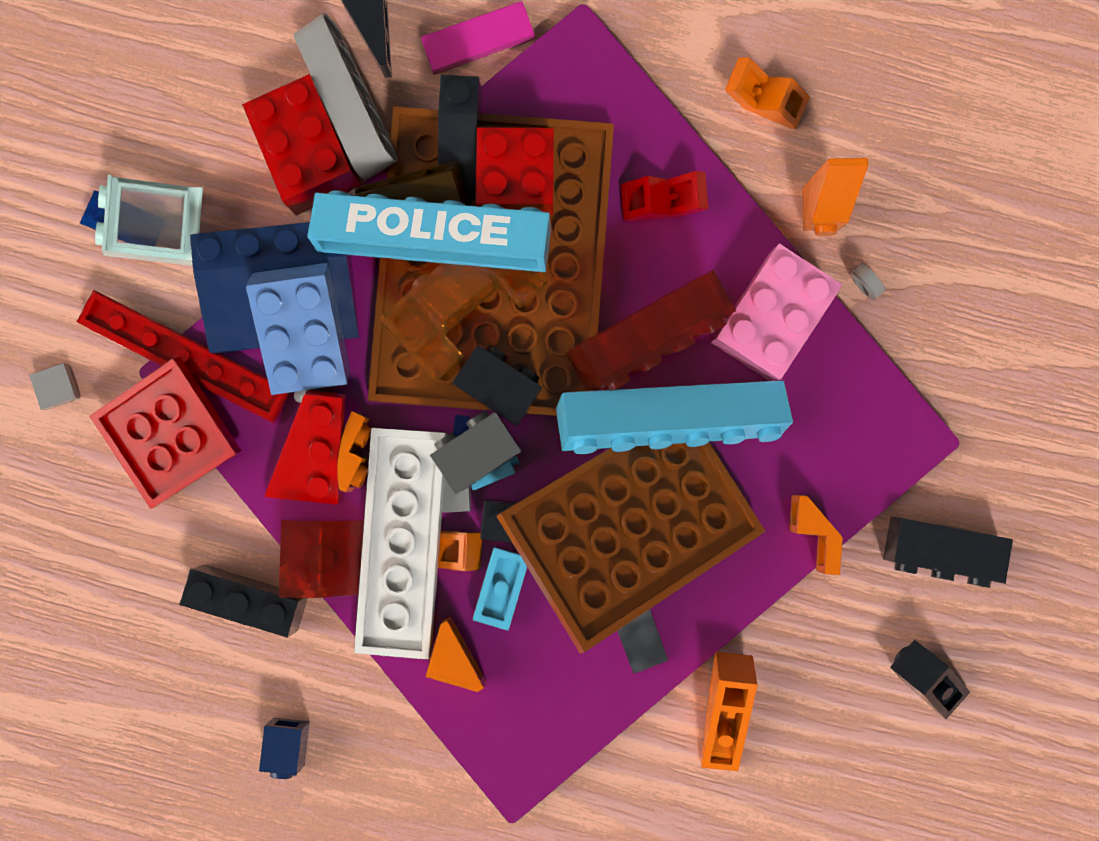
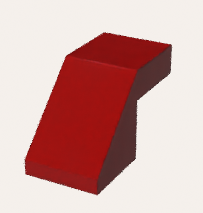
(664, 198)

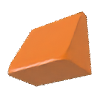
(460, 550)

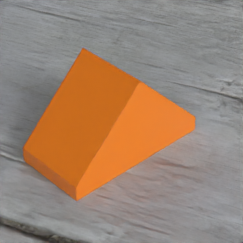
(453, 661)

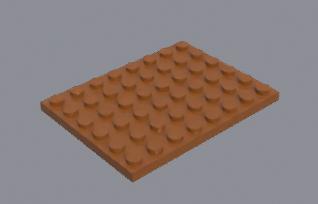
(549, 322)

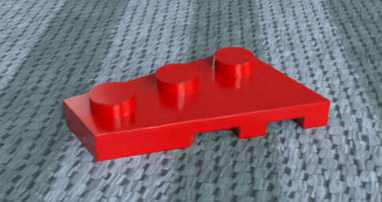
(311, 451)

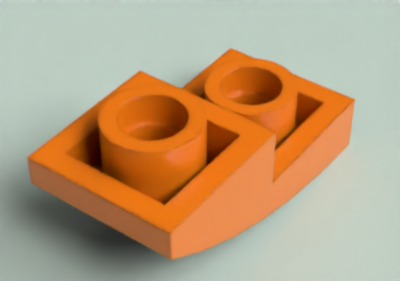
(351, 464)

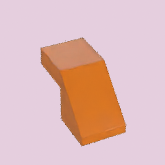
(770, 97)
(808, 519)

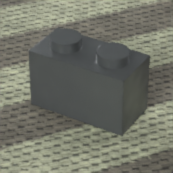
(475, 452)

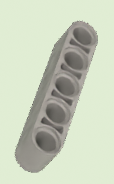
(345, 97)

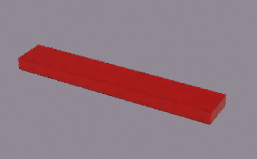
(162, 344)

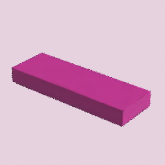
(478, 37)

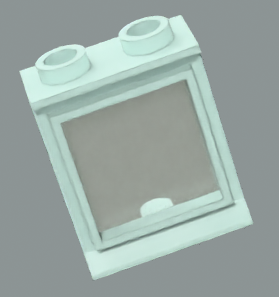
(148, 220)

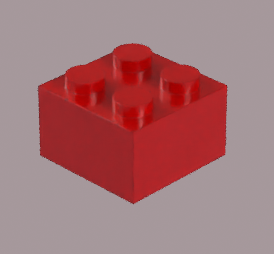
(515, 168)

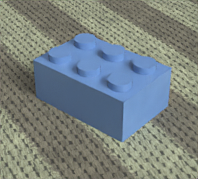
(298, 328)

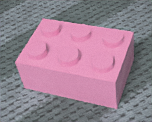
(776, 313)

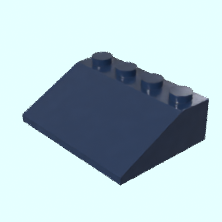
(228, 258)

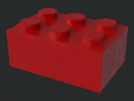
(300, 144)

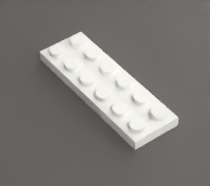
(400, 545)

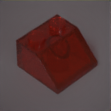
(320, 557)

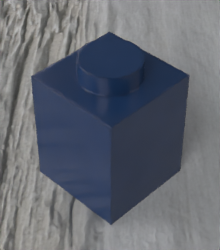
(284, 747)

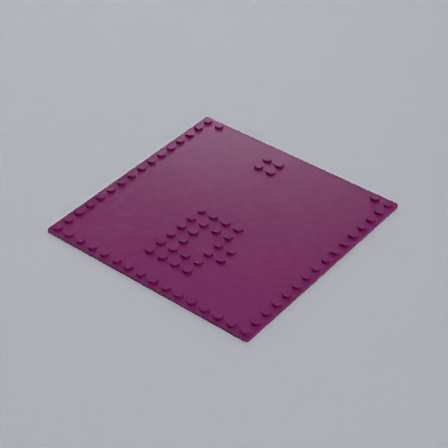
(851, 446)

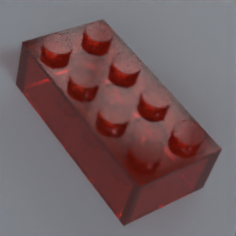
(654, 330)

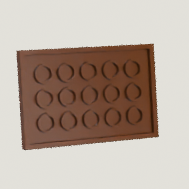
(628, 533)

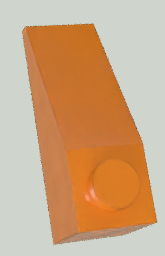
(832, 195)
(728, 710)

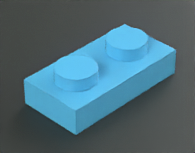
(500, 589)

